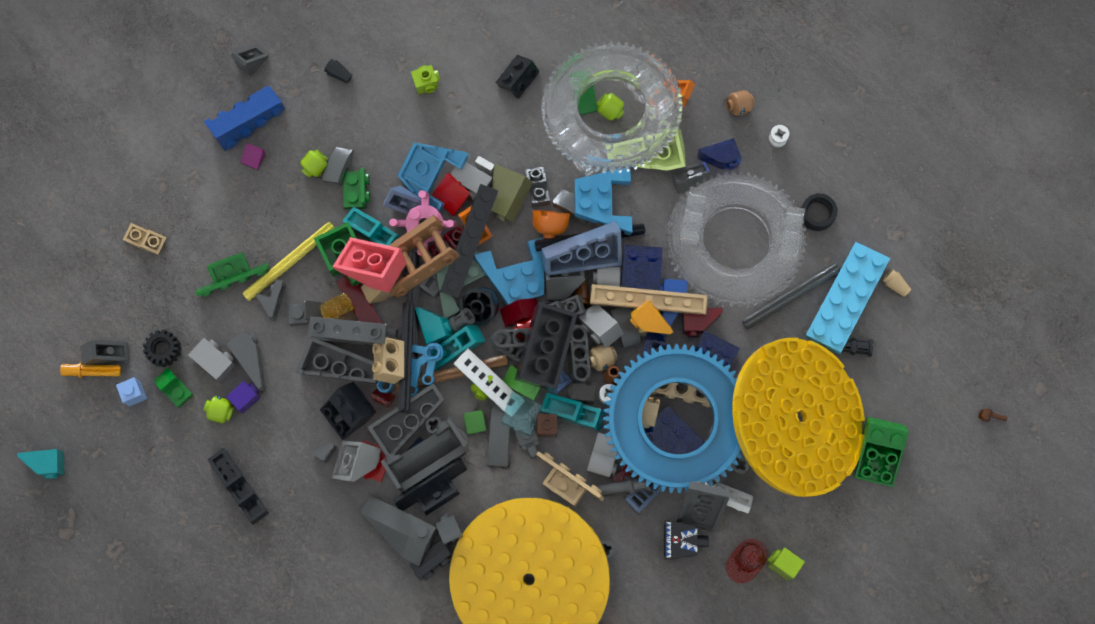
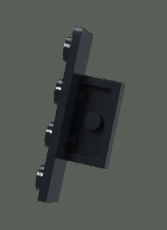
(434, 490)

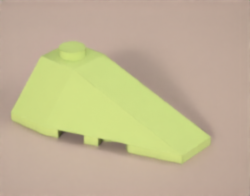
(671, 158)

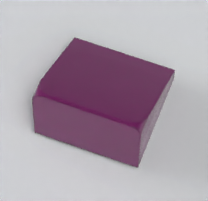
(252, 156)

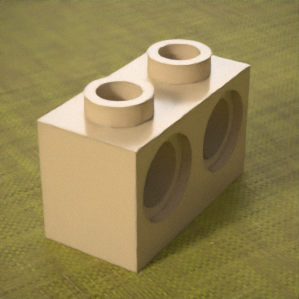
(388, 361)

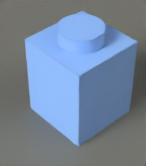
(131, 391)

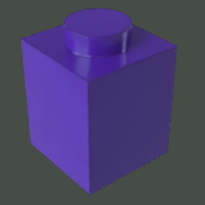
(244, 396)

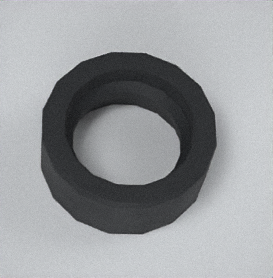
(830, 204)

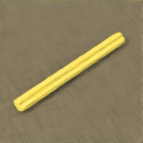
(285, 263)

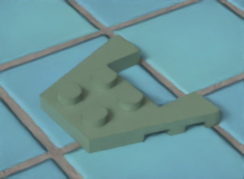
(448, 303)

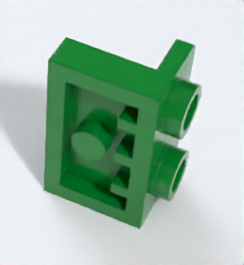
(355, 189)

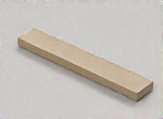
(662, 300)

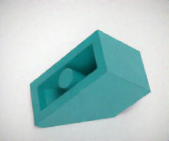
(434, 326)
(44, 462)

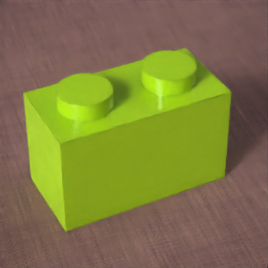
(785, 563)

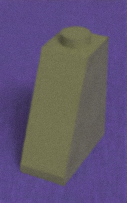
(511, 192)

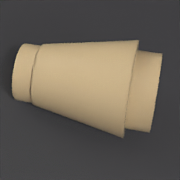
(896, 283)

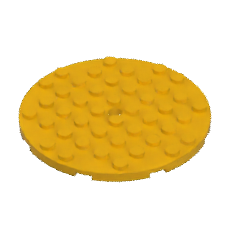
(790, 454)
(537, 540)

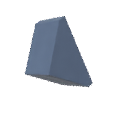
(401, 199)

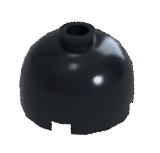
(482, 303)

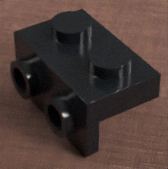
(518, 75)
(436, 557)

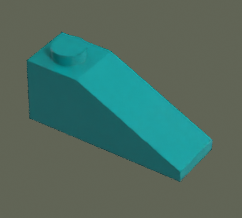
(457, 344)

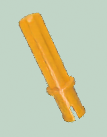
(89, 370)

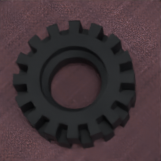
(156, 338)

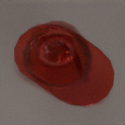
(746, 561)

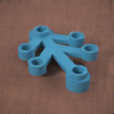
(416, 367)

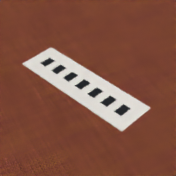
(478, 373)

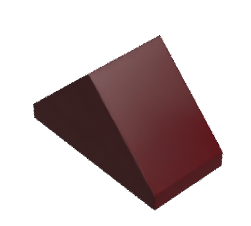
(518, 311)

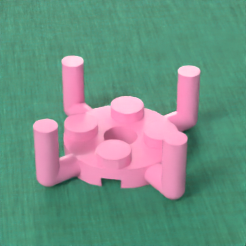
(420, 212)

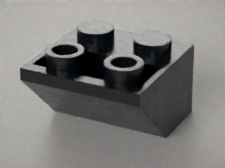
(347, 410)

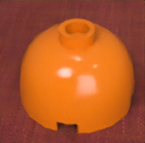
(550, 222)

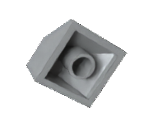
(355, 460)

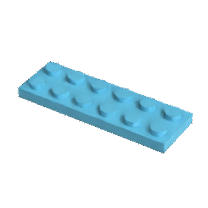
(847, 298)

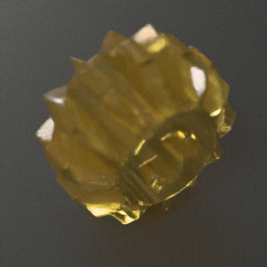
(336, 306)

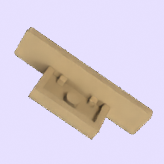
(565, 484)

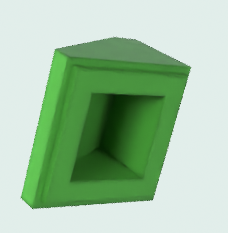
(474, 422)

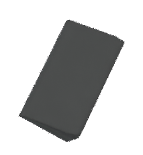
(688, 176)

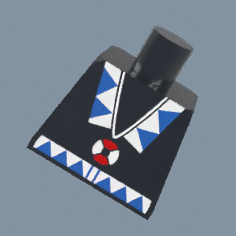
(682, 540)

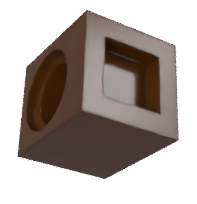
(546, 425)

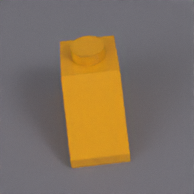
(650, 319)

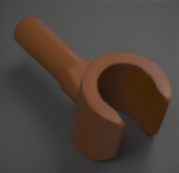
(986, 414)

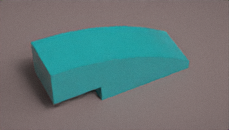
(369, 227)
(573, 411)

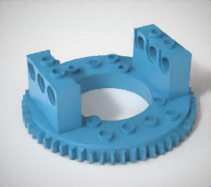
(626, 418)

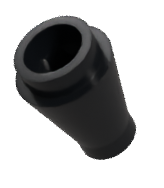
(337, 71)

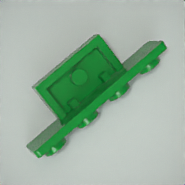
(228, 271)

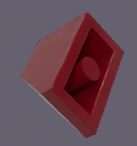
(695, 325)

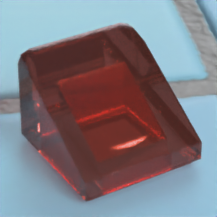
(383, 398)

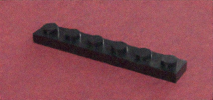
(469, 240)

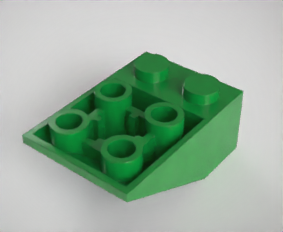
(881, 451)

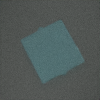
(520, 414)

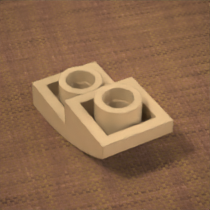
(144, 239)

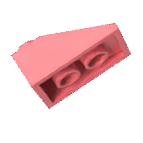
(371, 263)

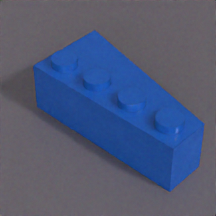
(245, 118)

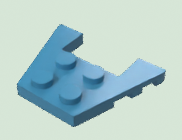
(424, 166)
(594, 198)
(518, 280)

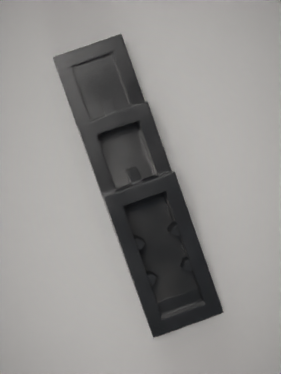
(238, 486)

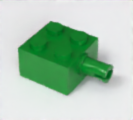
(332, 244)

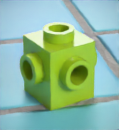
(425, 79)

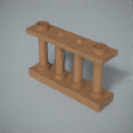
(416, 238)

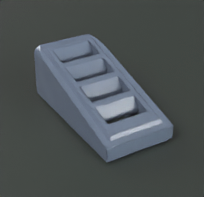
(635, 506)

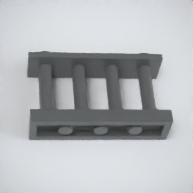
(350, 331)

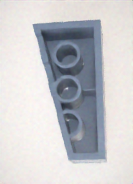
(585, 251)

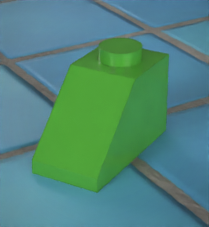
(526, 389)

